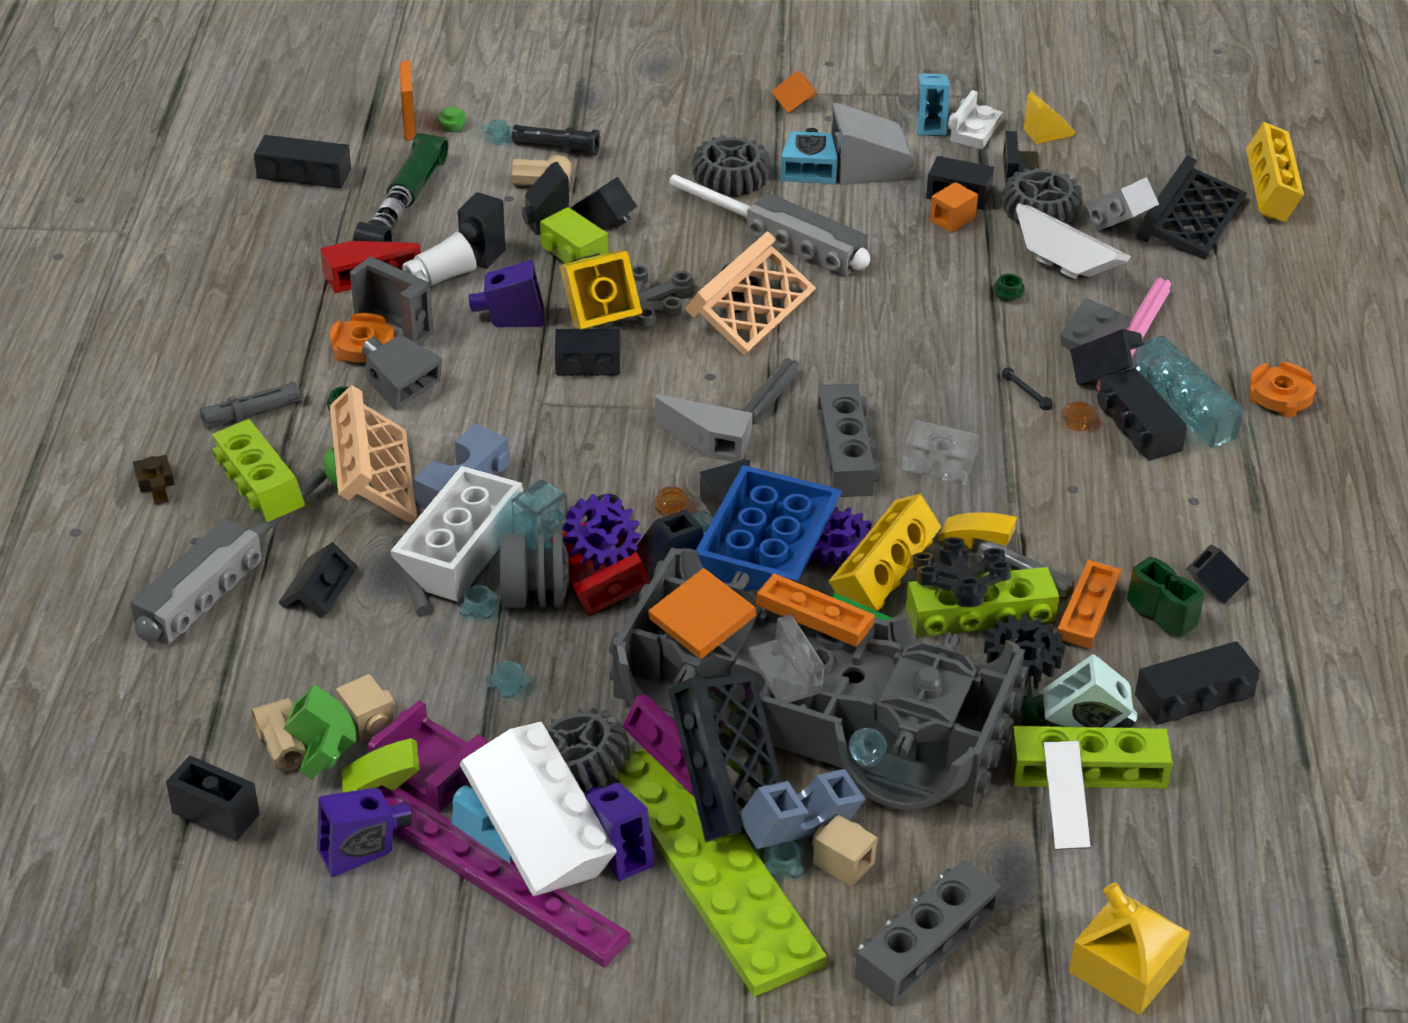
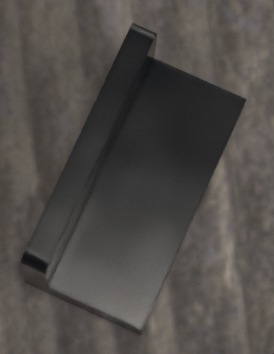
(1014, 159)
(1104, 355)
(320, 580)

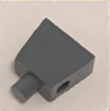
(400, 369)

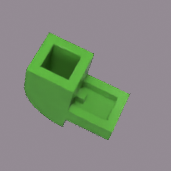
(323, 726)

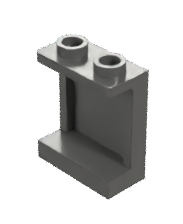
(394, 296)

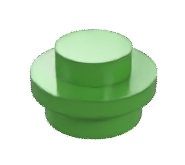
(452, 119)

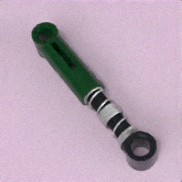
(405, 187)

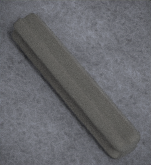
(772, 389)
(1019, 562)

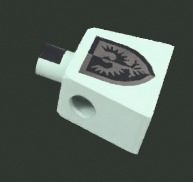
(1090, 697)

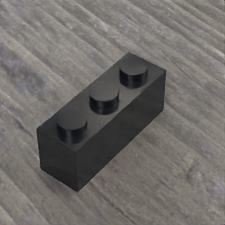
(302, 161)
(1142, 414)
(1197, 682)

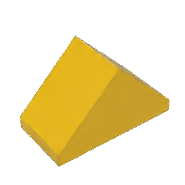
(1043, 122)

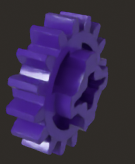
(601, 531)
(839, 537)

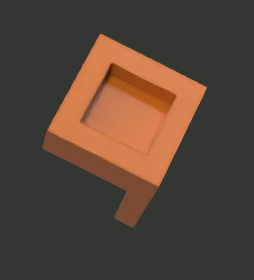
(794, 91)
(953, 207)

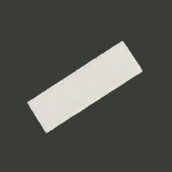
(1067, 794)

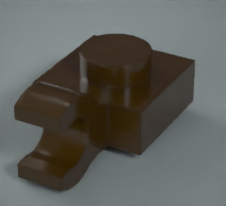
(154, 475)

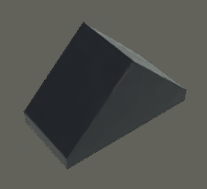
(717, 482)

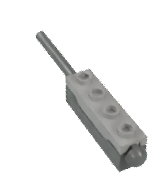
(203, 575)

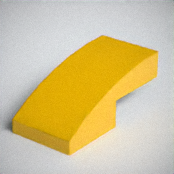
(979, 525)

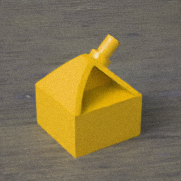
(600, 289)
(1128, 951)

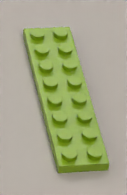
(725, 884)

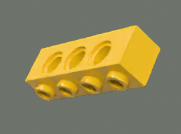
(1274, 172)
(886, 552)

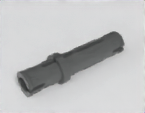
(238, 408)

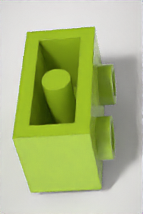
(572, 236)

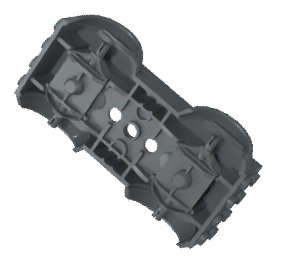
(925, 699)

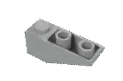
(708, 428)

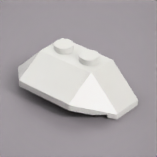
(1065, 245)

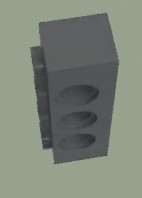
(846, 439)
(927, 932)

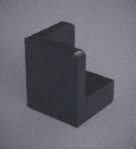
(1217, 573)

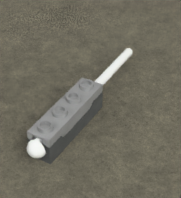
(794, 229)

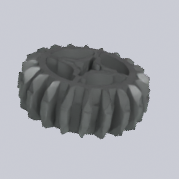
(731, 165)
(1044, 190)
(591, 746)

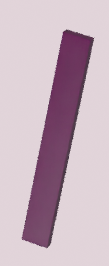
(553, 911)

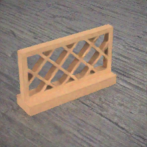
(730, 279)
(355, 455)

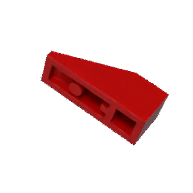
(342, 258)

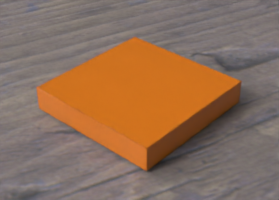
(407, 100)
(702, 613)

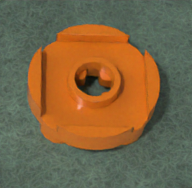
(347, 337)
(1267, 388)

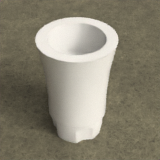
(443, 261)

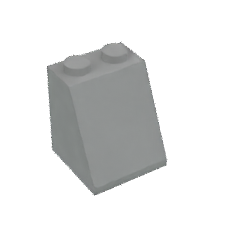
(868, 147)

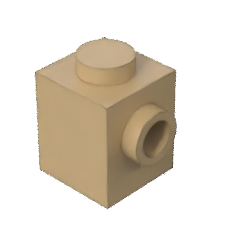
(367, 706)
(844, 850)

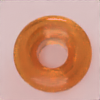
(1079, 415)
(670, 501)

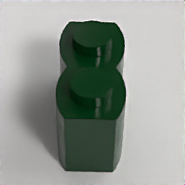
(1165, 596)

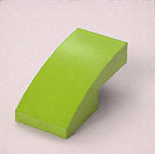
(384, 766)

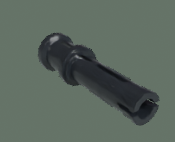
(569, 139)

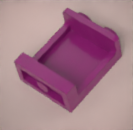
(438, 755)

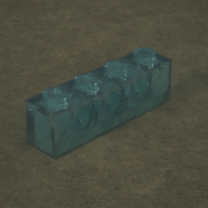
(1189, 391)

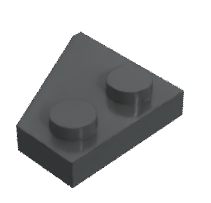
(1092, 322)

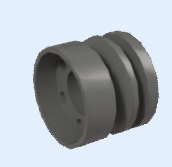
(532, 570)

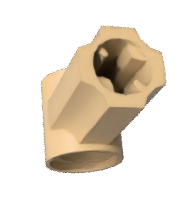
(528, 171)
(284, 748)

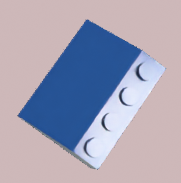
(766, 527)

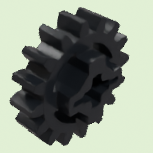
(1033, 639)

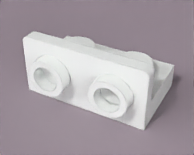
(973, 123)

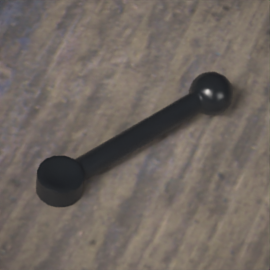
(1045, 403)

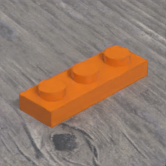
(1089, 603)
(815, 609)

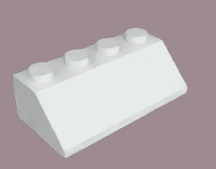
(458, 532)
(538, 809)

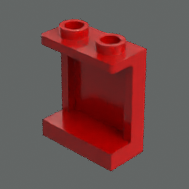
(607, 584)

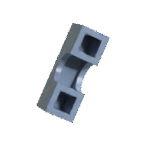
(476, 450)
(781, 815)

